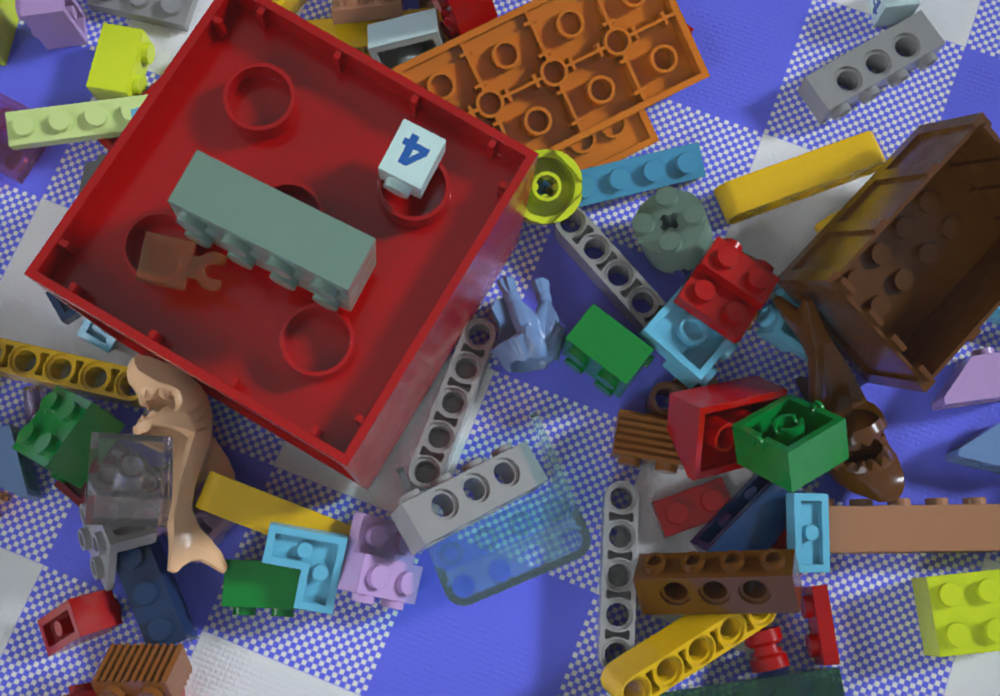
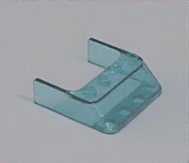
(514, 542)

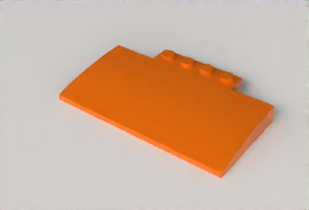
(567, 73)

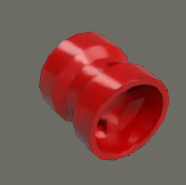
(766, 653)

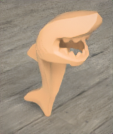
(186, 416)

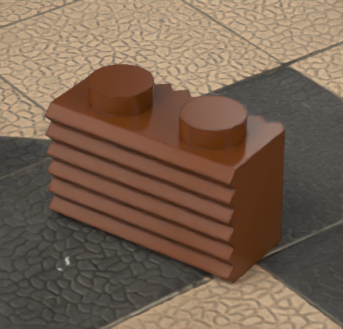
(645, 440)
(142, 670)

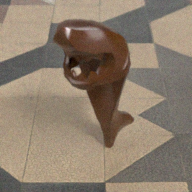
(872, 464)

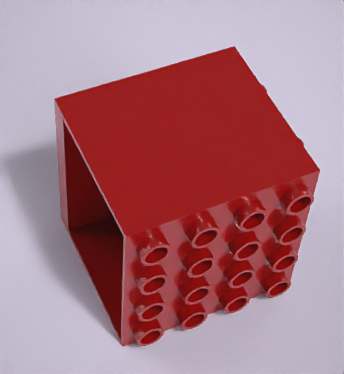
(315, 125)

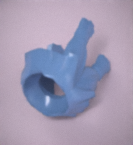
(526, 337)

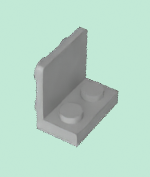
(106, 542)

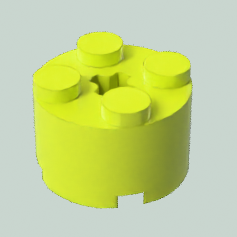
(563, 188)

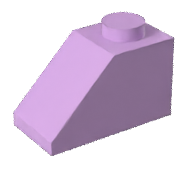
(972, 381)

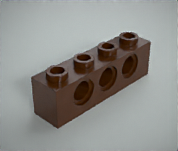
(719, 582)

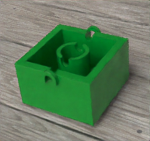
(606, 352)
(61, 434)
(791, 441)

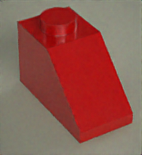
(80, 621)

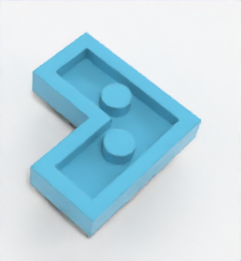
(316, 554)

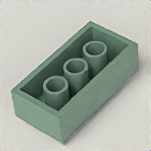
(273, 232)

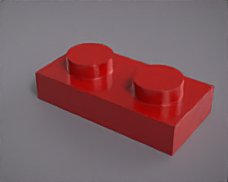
(690, 507)
(821, 641)

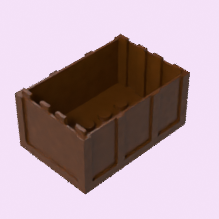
(911, 256)

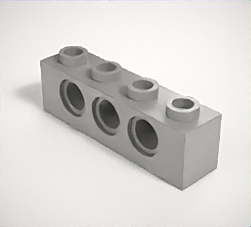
(912, 36)
(425, 528)

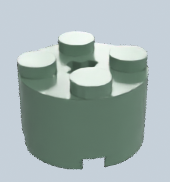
(672, 230)

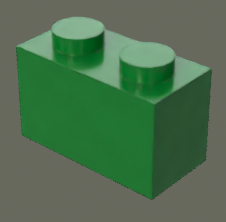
(259, 585)

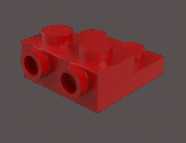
(727, 288)

